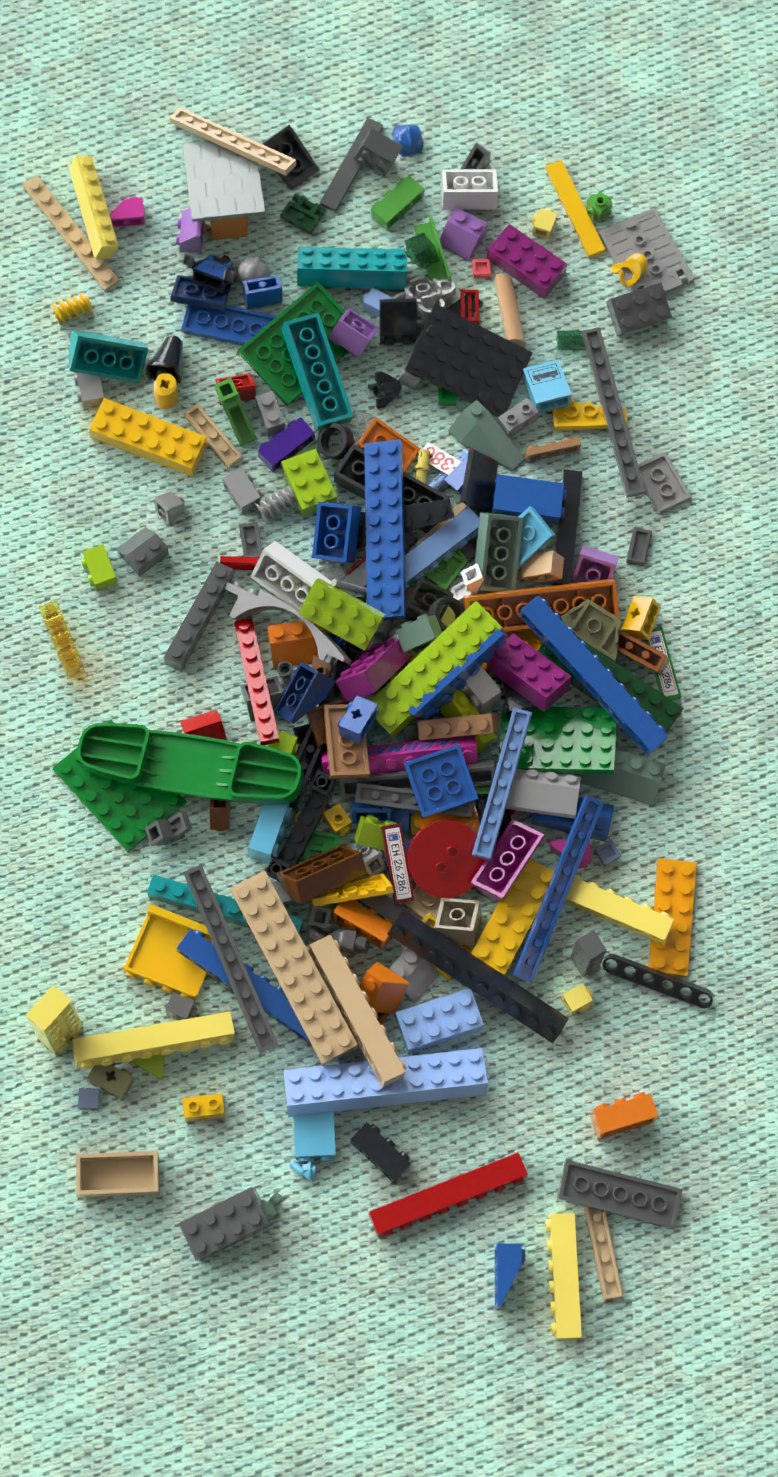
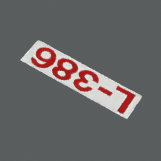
(441, 459)

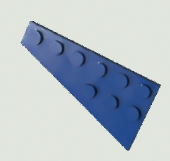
(457, 678)

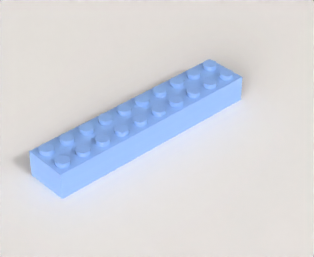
(356, 1086)

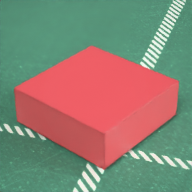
(481, 268)

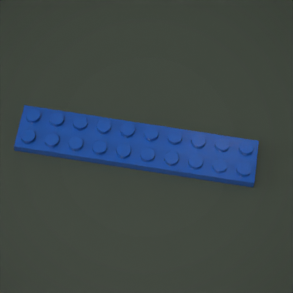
(385, 528)

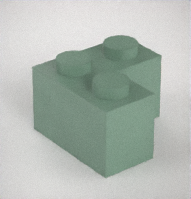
(418, 633)

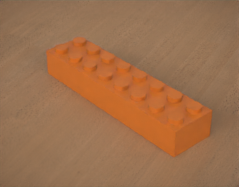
(506, 605)

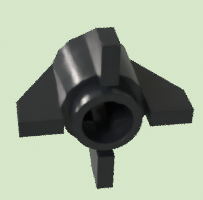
(385, 389)

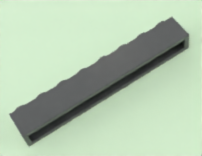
(480, 772)

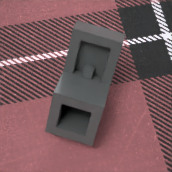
(168, 831)

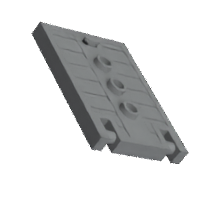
(650, 238)

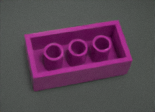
(526, 261)
(372, 669)
(529, 673)

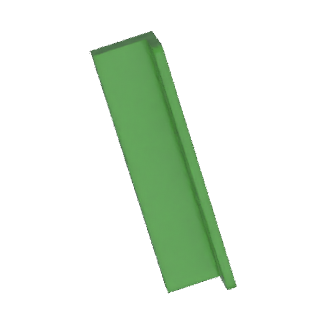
(440, 269)

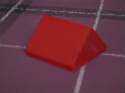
(244, 385)
(205, 725)

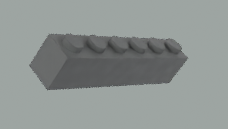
(198, 617)

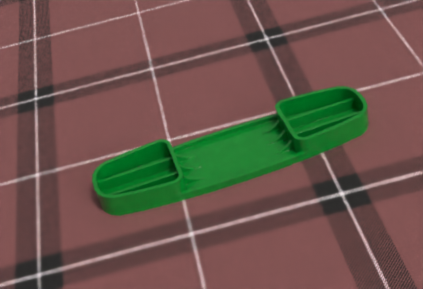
(190, 764)

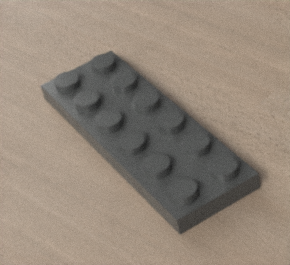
(619, 1194)

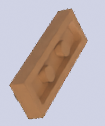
(552, 449)

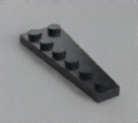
(415, 517)

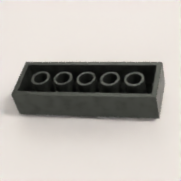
(351, 476)

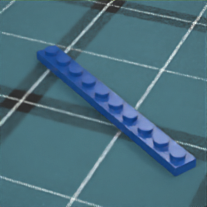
(558, 889)

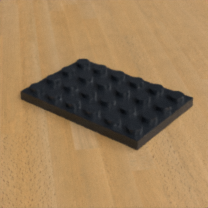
(468, 360)

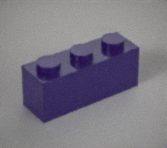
(286, 444)

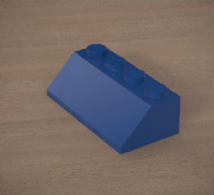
(565, 824)

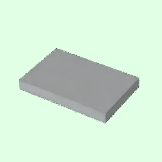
(663, 483)

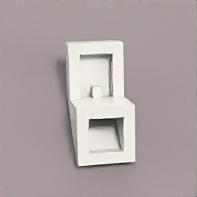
(472, 581)

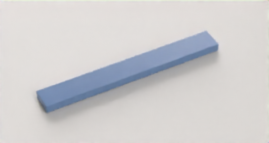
(502, 784)

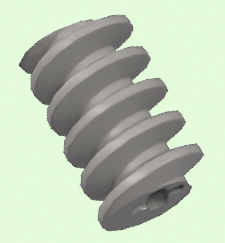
(275, 504)

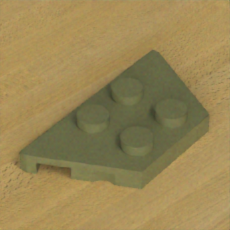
(595, 627)

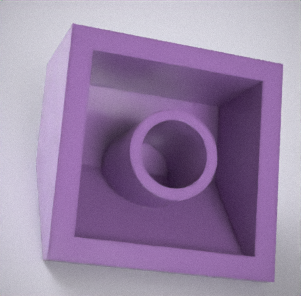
(190, 234)
(463, 234)
(353, 332)
(594, 565)

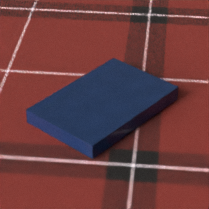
(193, 294)

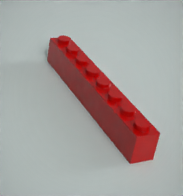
(448, 1194)

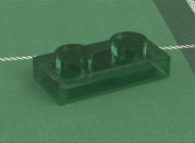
(569, 340)

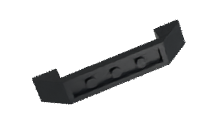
(304, 826)

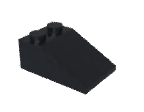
(289, 144)
(398, 321)

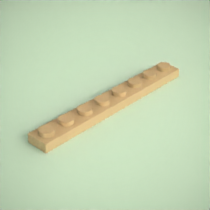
(233, 141)
(70, 232)

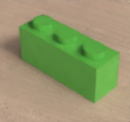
(397, 202)

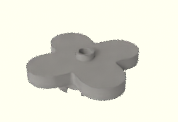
(427, 292)

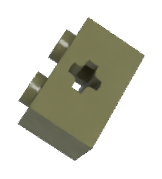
(116, 1088)

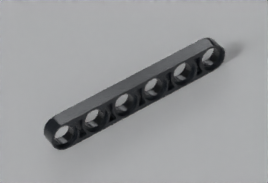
(656, 984)

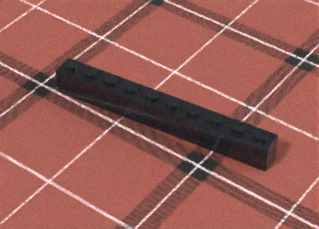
(309, 752)
(478, 976)

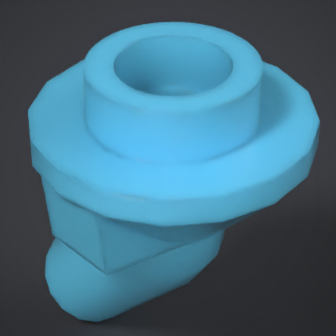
(308, 1170)

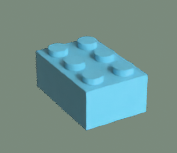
(269, 832)

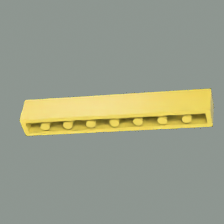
(153, 1040)

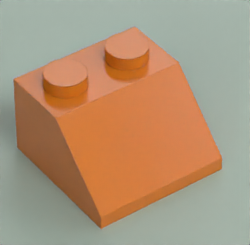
(383, 988)

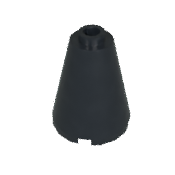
(167, 359)

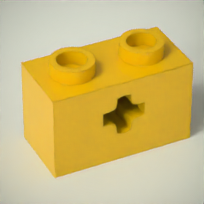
(641, 617)
(203, 1107)

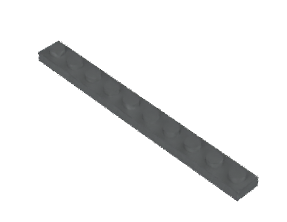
(613, 412)
(230, 959)

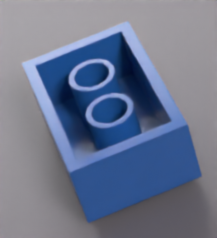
(336, 532)

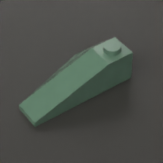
(482, 433)

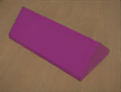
(508, 860)

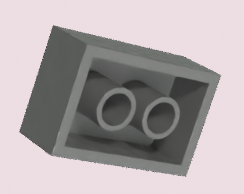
(638, 309)

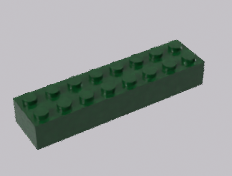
(651, 700)

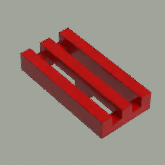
(462, 302)
(239, 563)

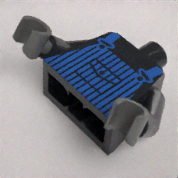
(212, 272)

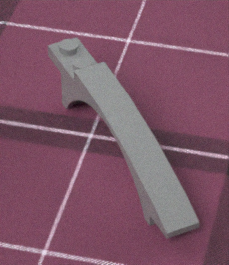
(253, 602)

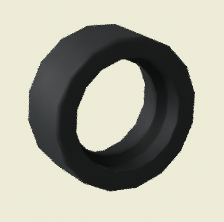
(323, 440)
(453, 603)

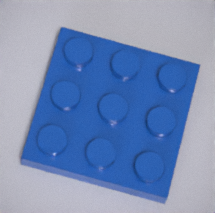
(440, 781)

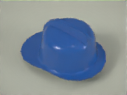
(410, 138)

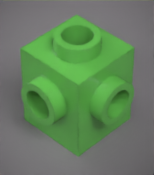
(599, 206)

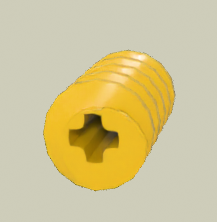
(72, 308)
(165, 391)

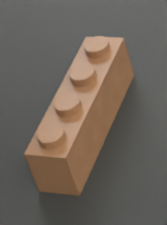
(458, 726)

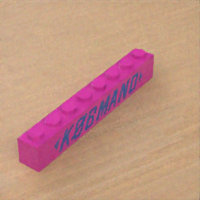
(392, 756)

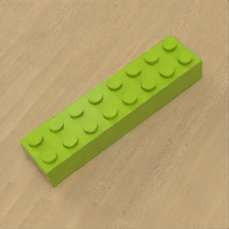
(431, 666)

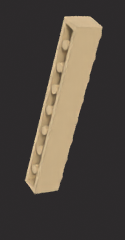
(356, 1011)

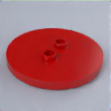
(443, 859)

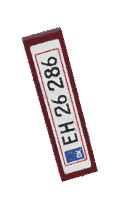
(397, 863)

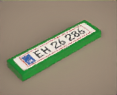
(667, 681)

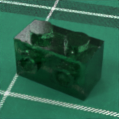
(421, 251)

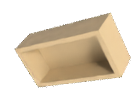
(117, 1174)

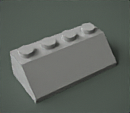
(544, 793)

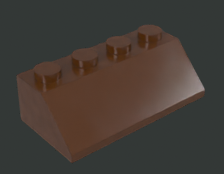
(322, 873)

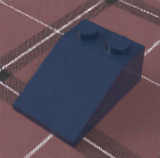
(303, 693)

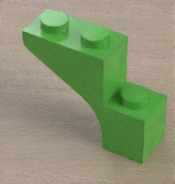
(235, 412)

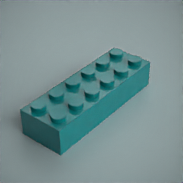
(352, 267)
(317, 371)

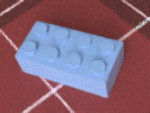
(439, 1021)

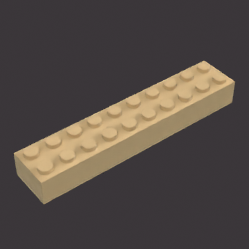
(294, 968)

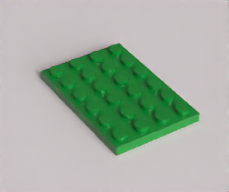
(268, 350)
(567, 740)
(118, 806)

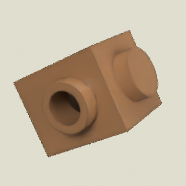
(322, 666)

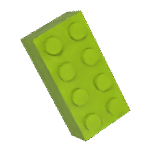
(341, 614)

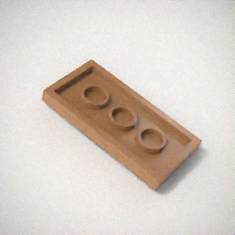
(345, 756)

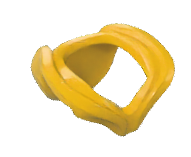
(636, 263)

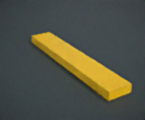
(575, 209)

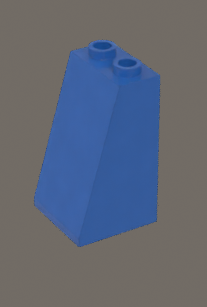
(515, 494)

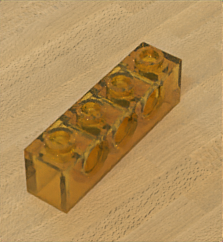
(61, 639)

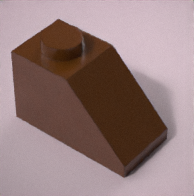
(219, 815)

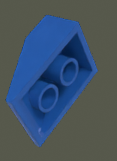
(507, 1264)

